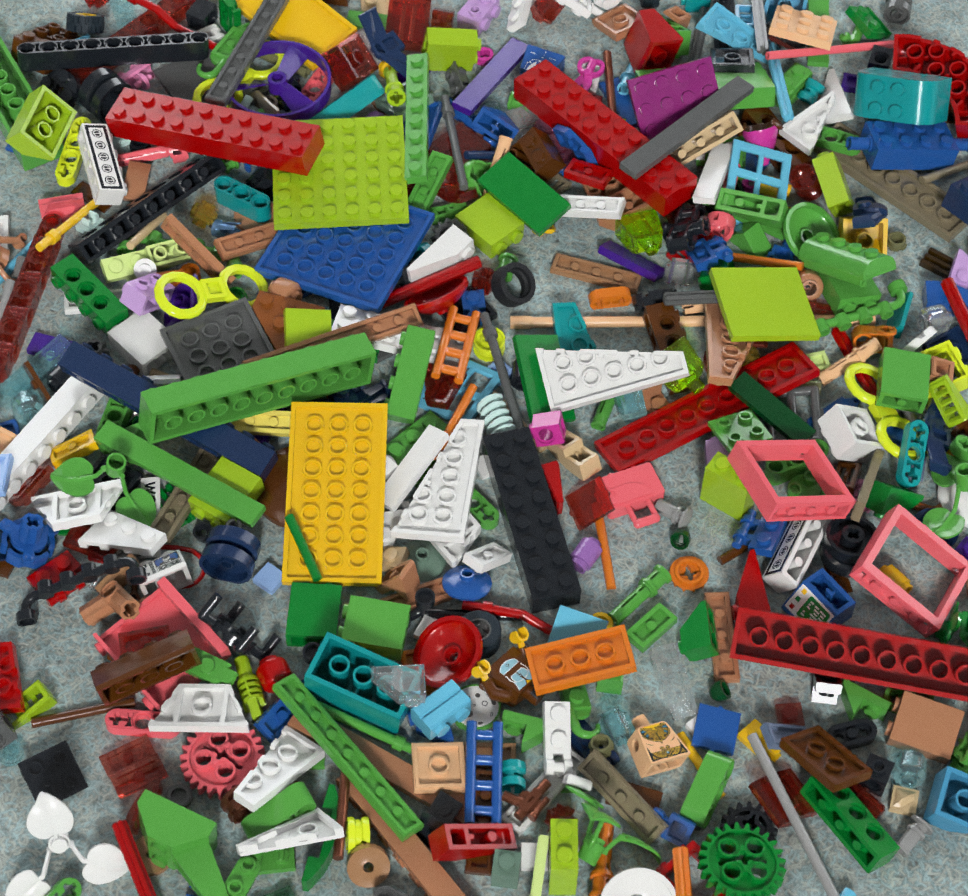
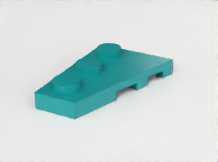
(570, 327)

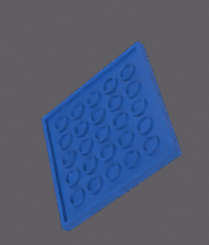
(347, 263)

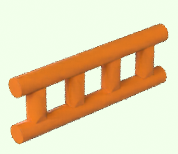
(464, 354)

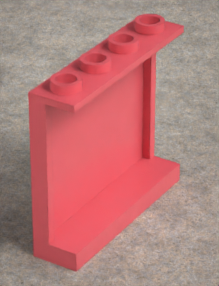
(162, 608)

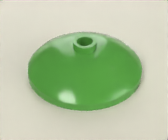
(804, 222)

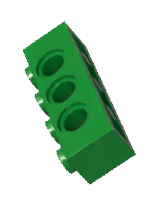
(88, 293)
(851, 824)

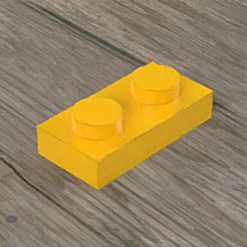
(75, 447)

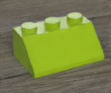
(41, 124)

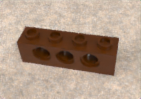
(764, 115)
(659, 316)

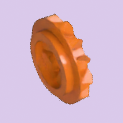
(695, 566)

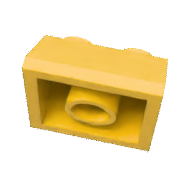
(870, 237)

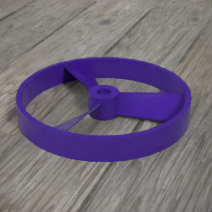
(294, 56)

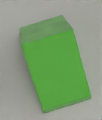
(751, 239)

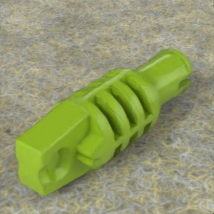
(249, 688)

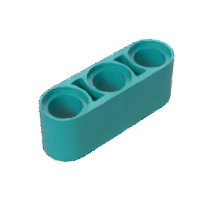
(242, 199)

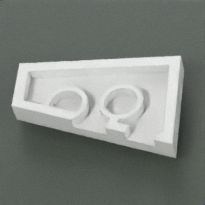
(123, 533)

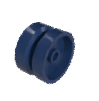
(230, 554)

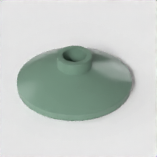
(430, 566)

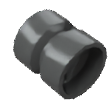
(897, 11)

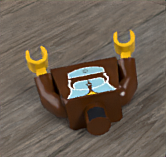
(509, 677)

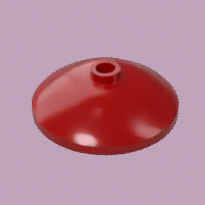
(440, 297)
(440, 646)

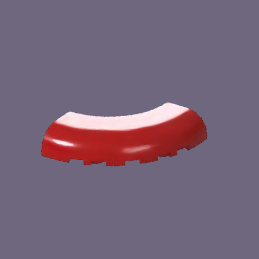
(931, 57)

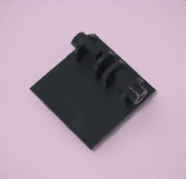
(53, 772)

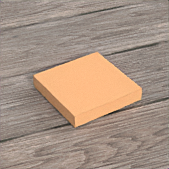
(438, 767)

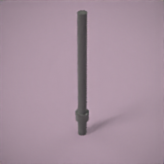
(448, 114)
(490, 335)

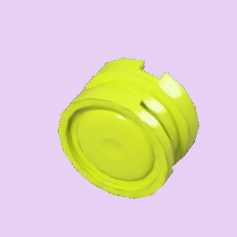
(481, 347)
(357, 832)

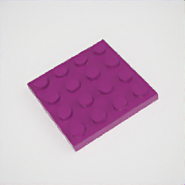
(670, 94)

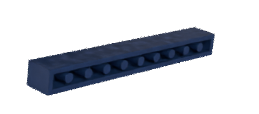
(125, 388)

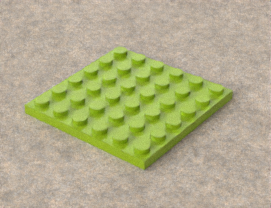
(352, 180)

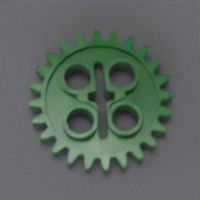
(741, 862)

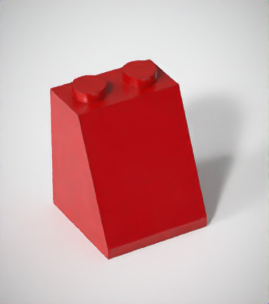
(651, 41)

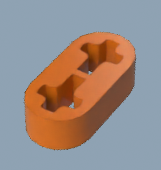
(609, 297)

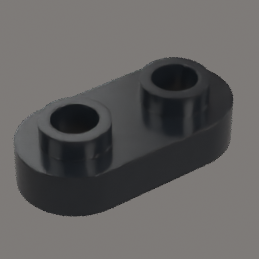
(849, 733)

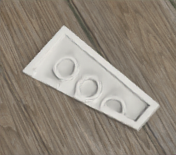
(284, 763)

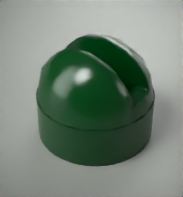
(674, 539)
(720, 691)

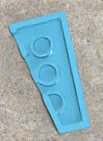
(730, 29)

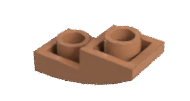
(136, 180)

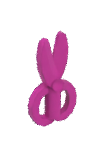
(587, 74)

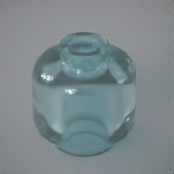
(26, 406)
(617, 725)
(909, 768)

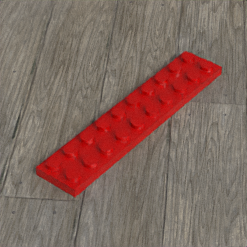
(689, 416)

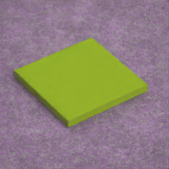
(764, 304)

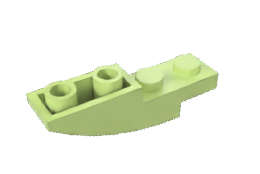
(163, 254)

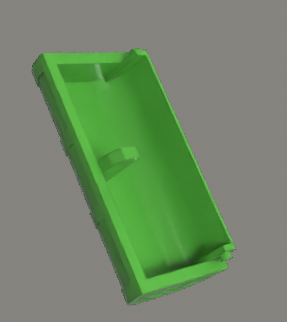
(844, 259)

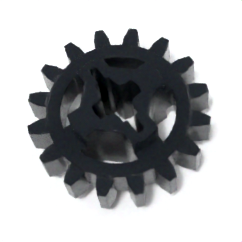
(752, 816)

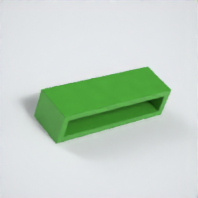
(410, 374)

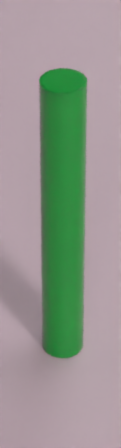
(303, 548)

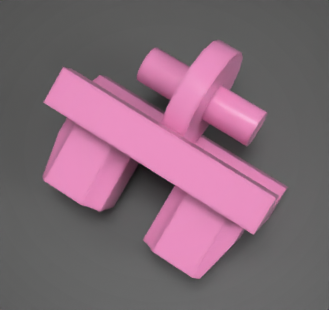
(138, 76)

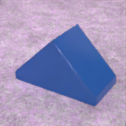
(495, 123)

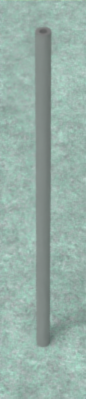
(792, 815)

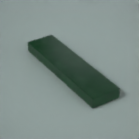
(770, 408)

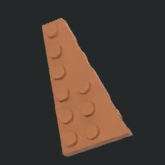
(722, 355)

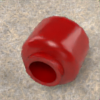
(271, 670)

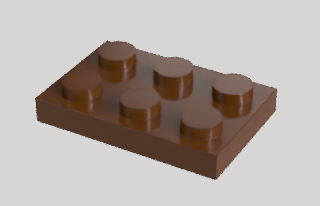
(825, 758)

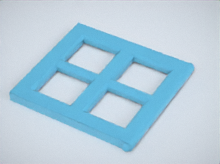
(758, 178)
(472, 411)

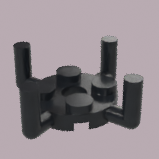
(240, 639)

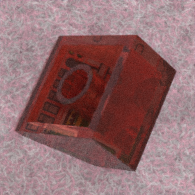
(350, 62)

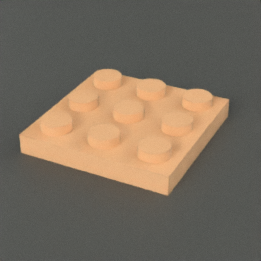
(803, 27)

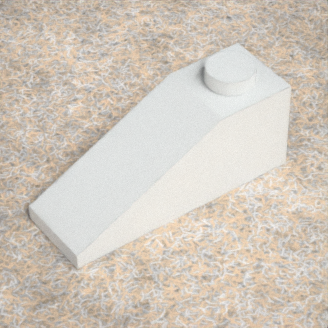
(446, 251)

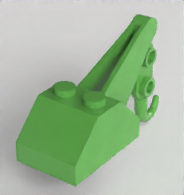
(187, 844)

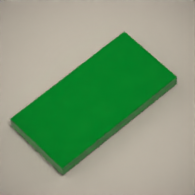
(524, 194)
(531, 375)

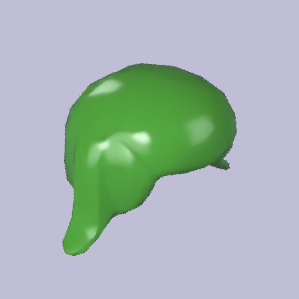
(474, 170)

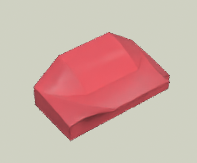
(63, 205)

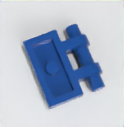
(709, 252)
(766, 534)

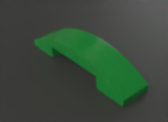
(315, 866)

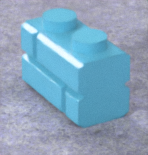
(441, 710)

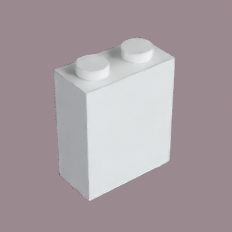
(140, 342)

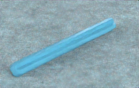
(781, 89)

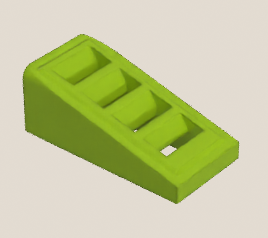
(945, 410)
(39, 707)

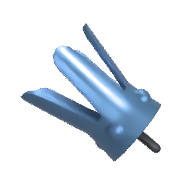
(219, 228)

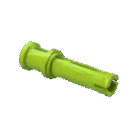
(393, 88)

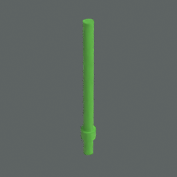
(398, 742)

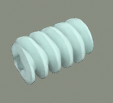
(494, 413)

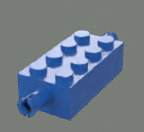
(907, 146)

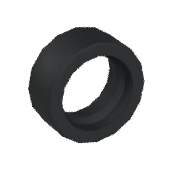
(525, 278)

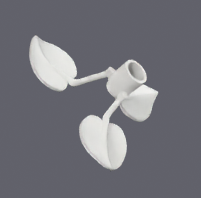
(53, 821)

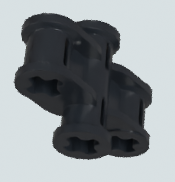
(685, 231)

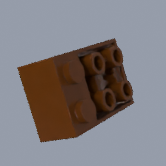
(48, 32)
(538, 154)

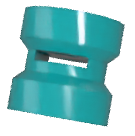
(811, 91)
(513, 775)

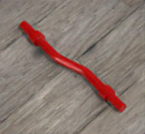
(166, 18)
(508, 612)

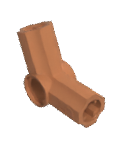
(110, 600)

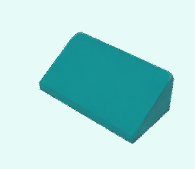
(900, 315)

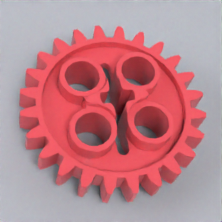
(209, 776)

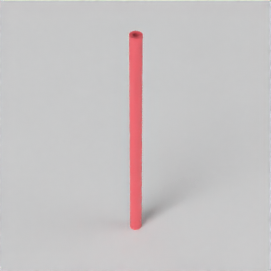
(836, 49)

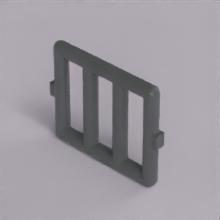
(816, 408)

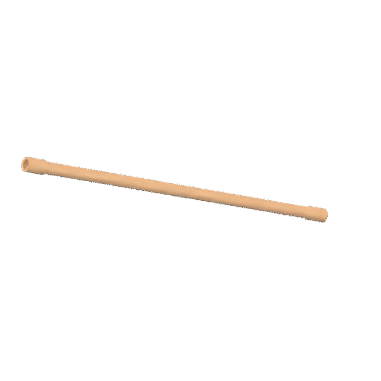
(530, 322)

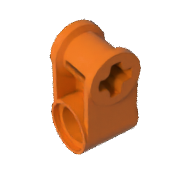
(882, 333)

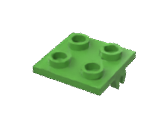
(738, 427)

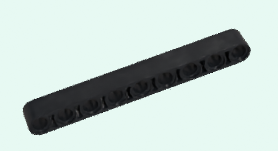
(113, 51)

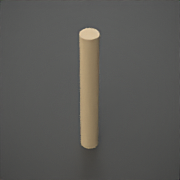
(145, 231)

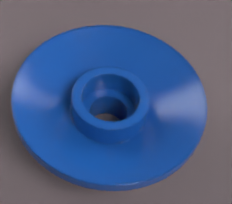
(466, 584)

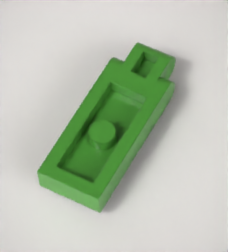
(213, 669)

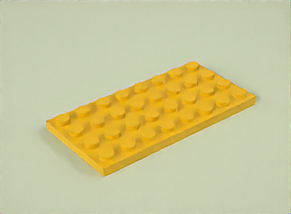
(337, 491)

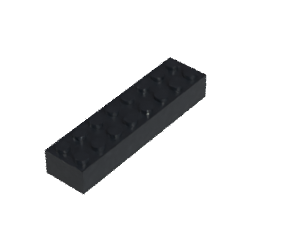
(530, 520)

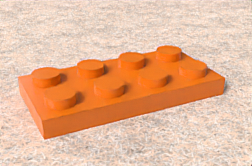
(580, 660)

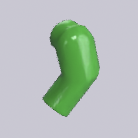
(854, 38)

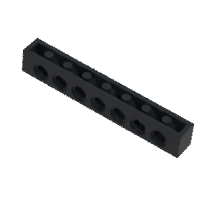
(146, 208)

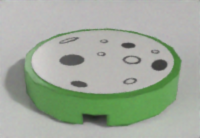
(482, 708)

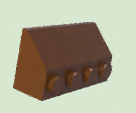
(145, 667)

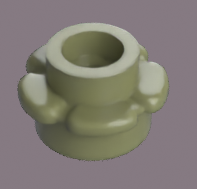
(897, 237)
(604, 741)

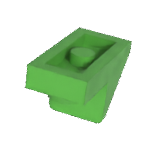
(856, 698)
(529, 726)

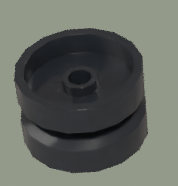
(101, 91)
(845, 543)

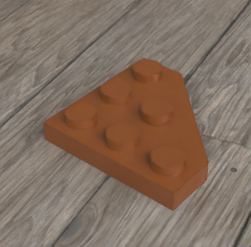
(269, 312)

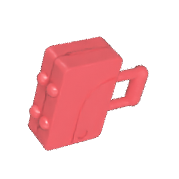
(633, 491)

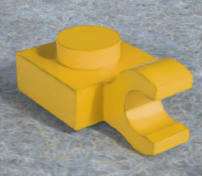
(752, 727)

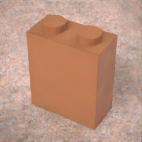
(924, 726)

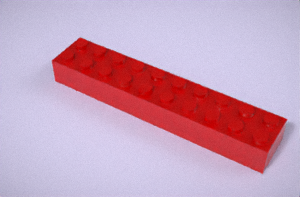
(564, 102)
(215, 131)
(851, 653)

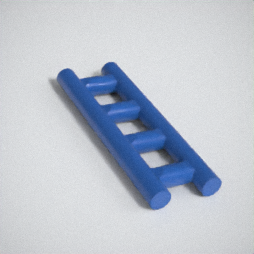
(494, 760)

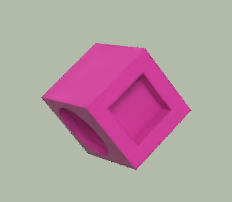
(548, 428)

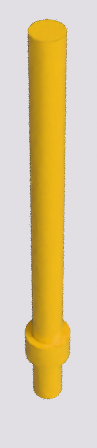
(54, 235)

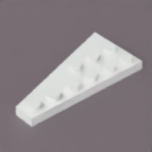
(596, 375)
(445, 495)

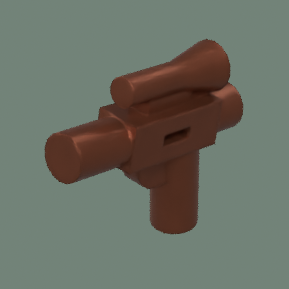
(529, 803)

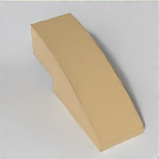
(576, 457)

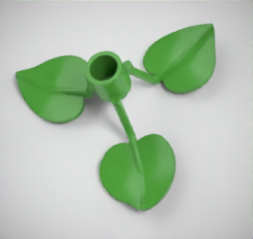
(76, 479)
(941, 520)
(593, 845)

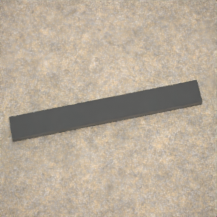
(245, 52)
(686, 127)

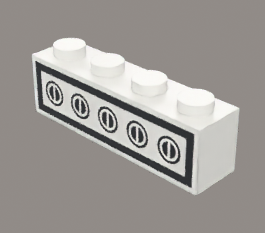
(101, 164)
(794, 554)

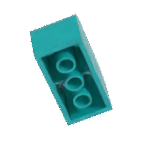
(902, 96)
(343, 681)

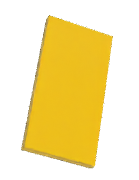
(305, 23)

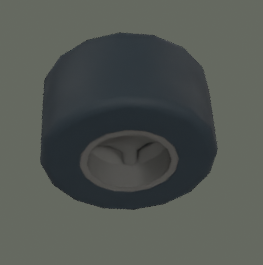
(489, 629)

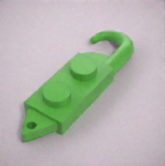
(222, 51)
(579, 709)

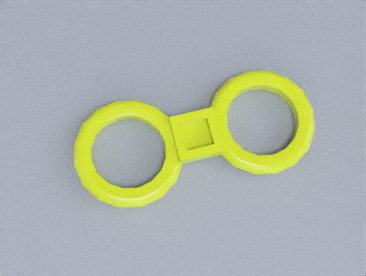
(249, 77)
(207, 290)
(883, 416)

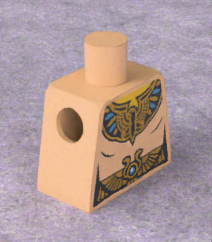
(655, 747)

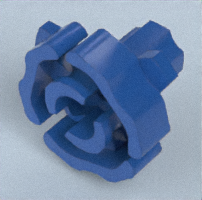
(28, 539)

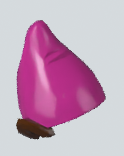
(762, 135)

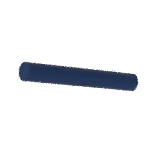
(479, 154)

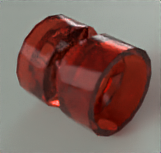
(805, 182)

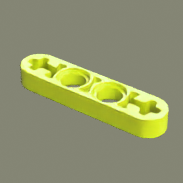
(70, 151)

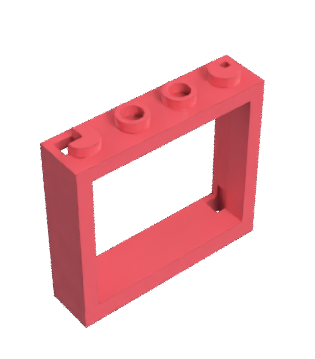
(833, 505)
(892, 594)

